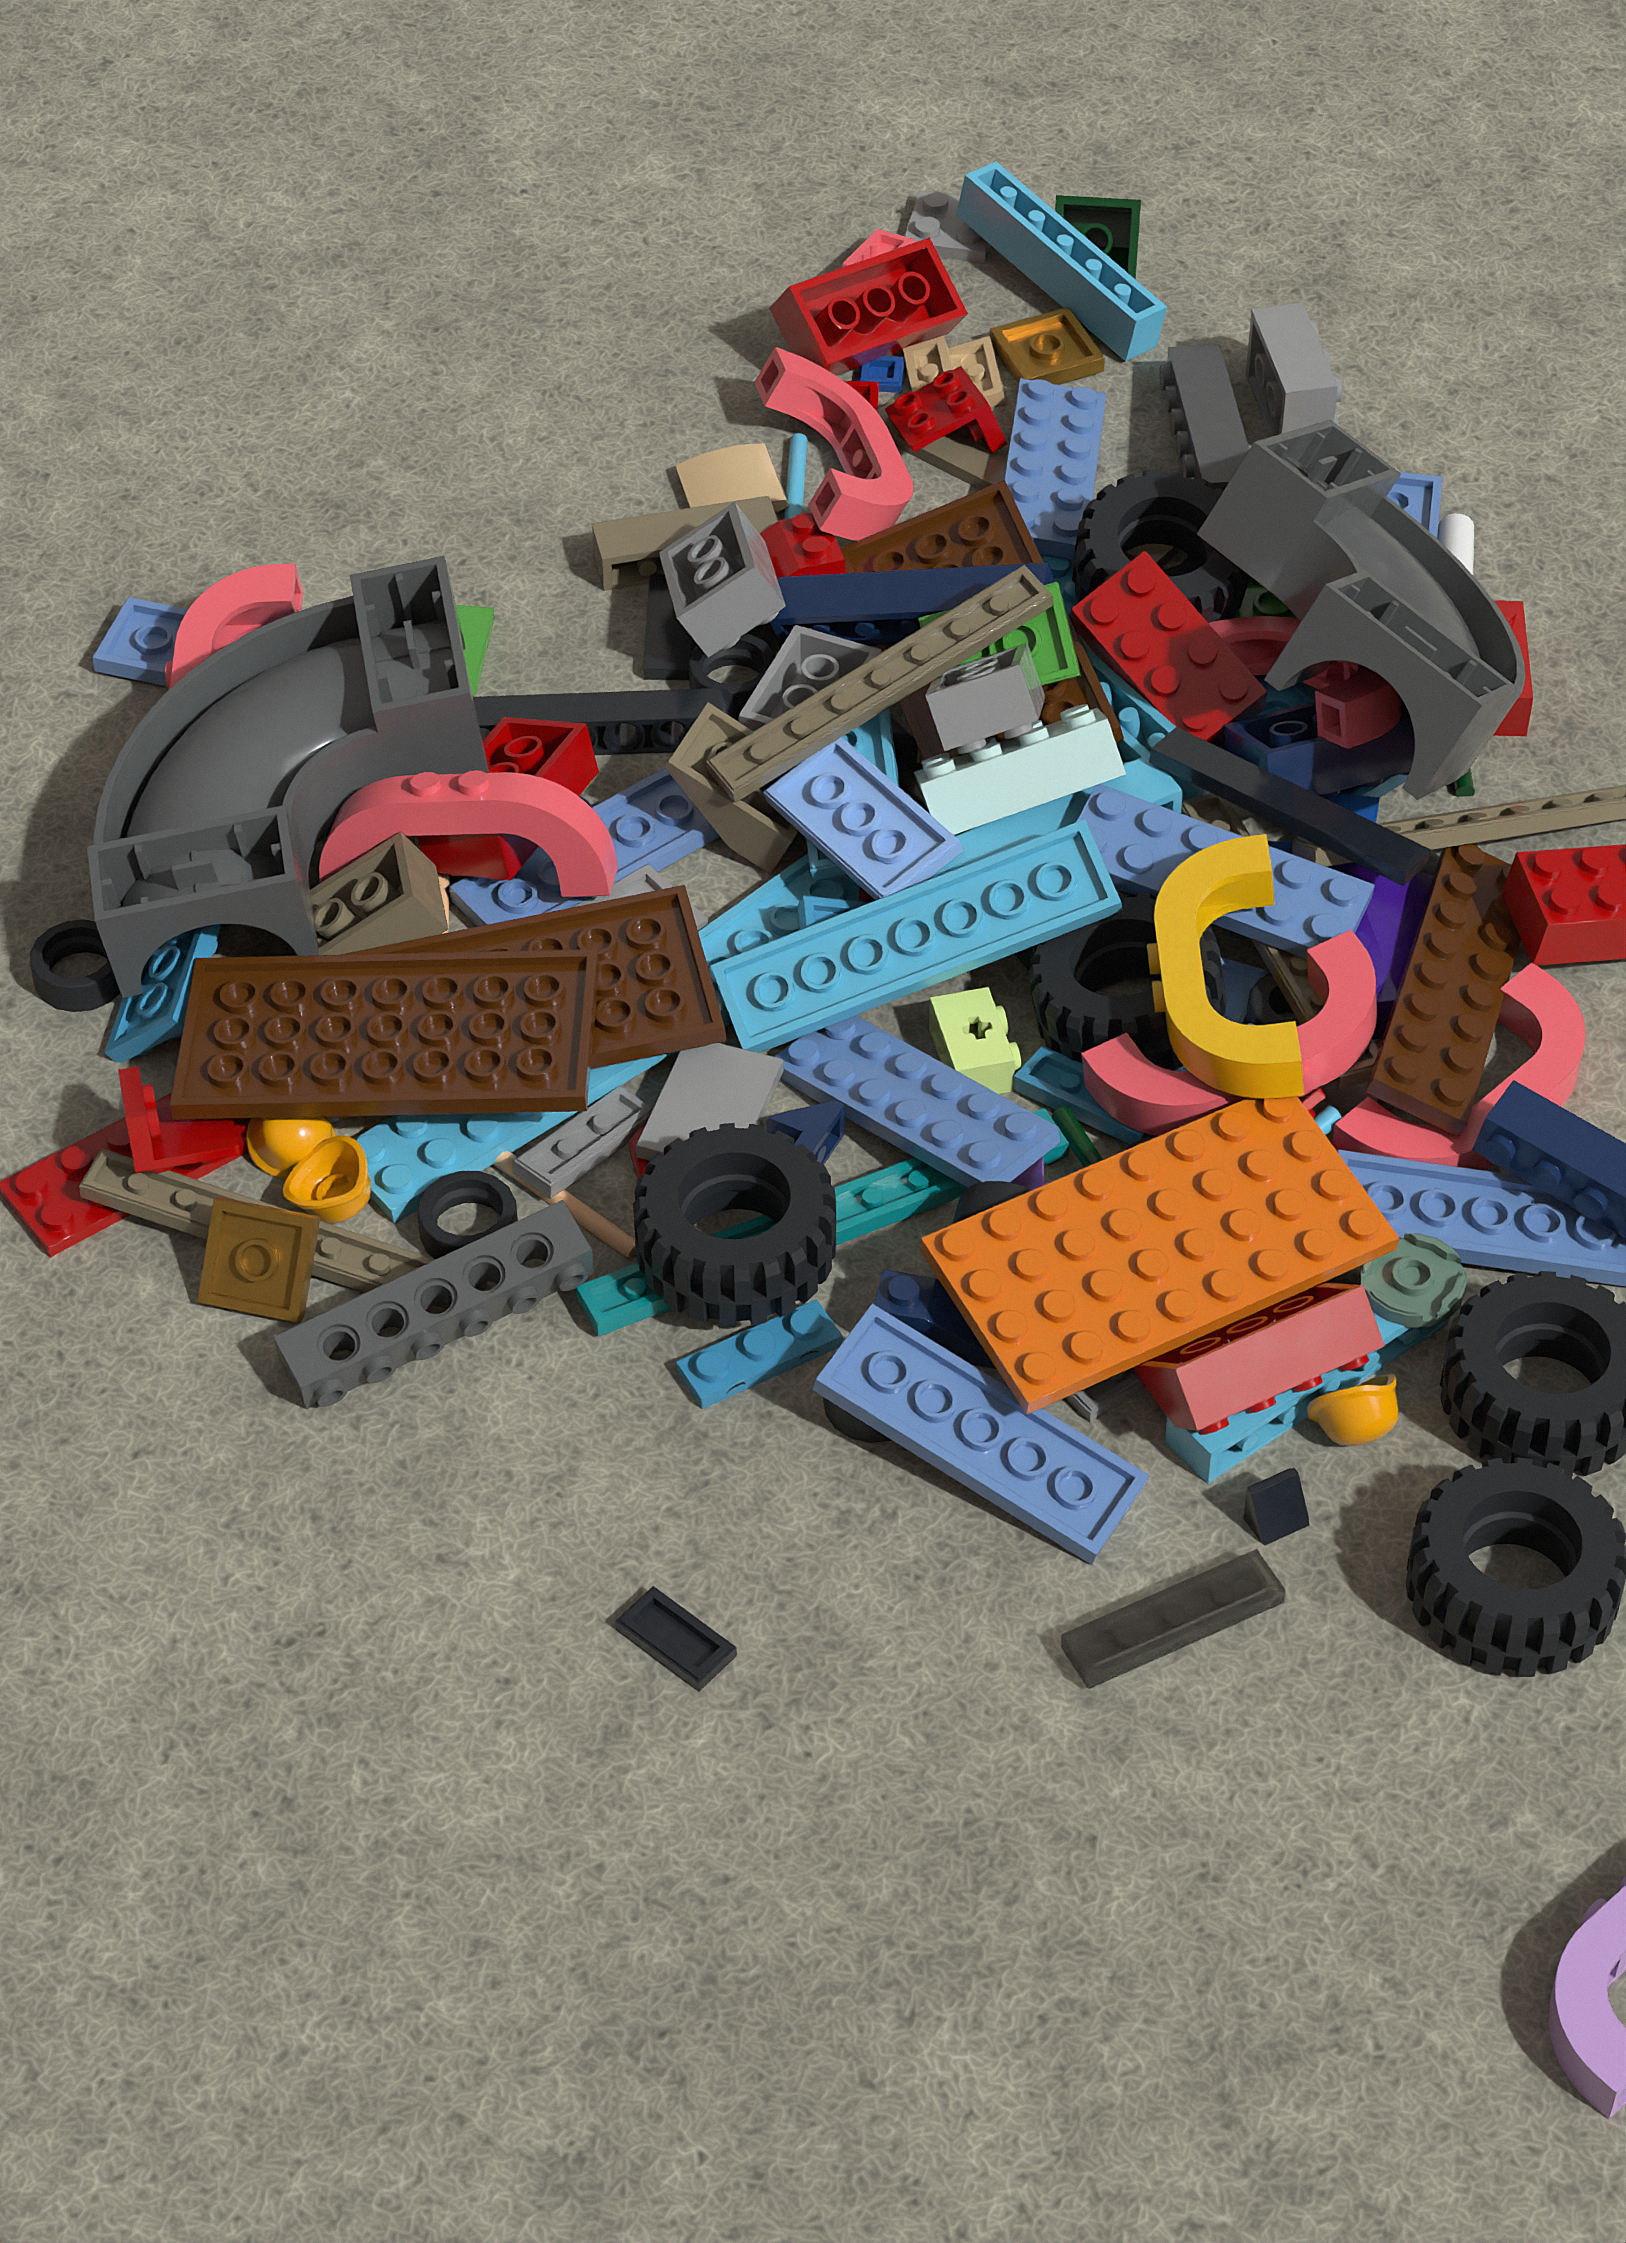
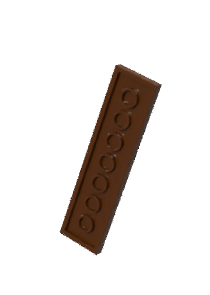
(1449, 992)

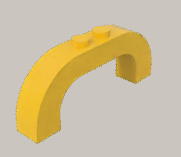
(1219, 1052)

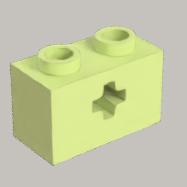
(973, 1038)

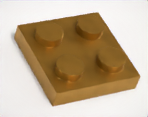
(1047, 348)
(258, 1259)

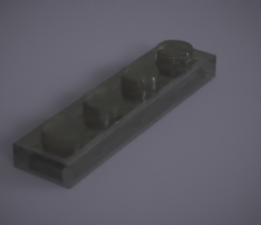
(1172, 1618)

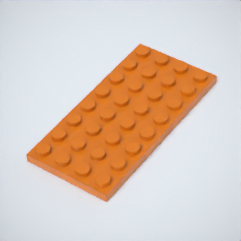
(1156, 1247)

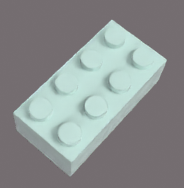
(1020, 770)

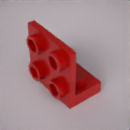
(942, 408)
(164, 1142)

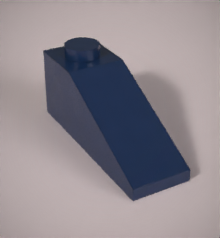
(930, 1311)

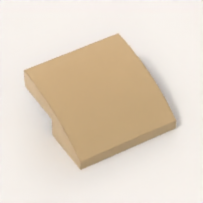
(976, 357)
(731, 476)

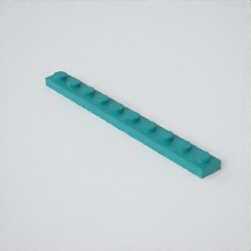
(860, 1208)

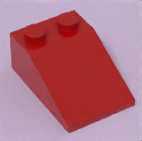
(802, 549)

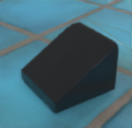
(1276, 1506)

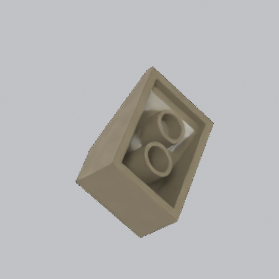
(746, 826)
(379, 900)

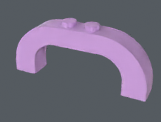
(1580, 2017)

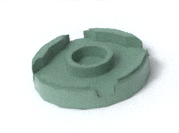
(1410, 1294)

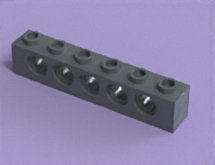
(450, 1281)

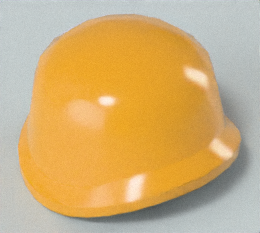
(282, 1142)
(331, 1181)
(1359, 1412)

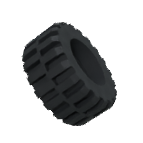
(1157, 511)
(1080, 962)
(735, 1276)
(1548, 1320)
(1506, 1623)

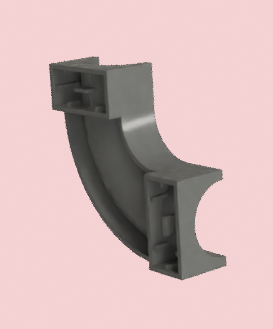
(1371, 591)
(260, 752)

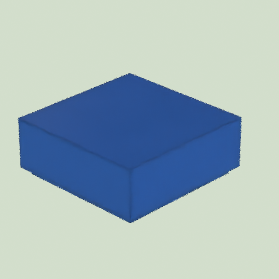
(886, 371)

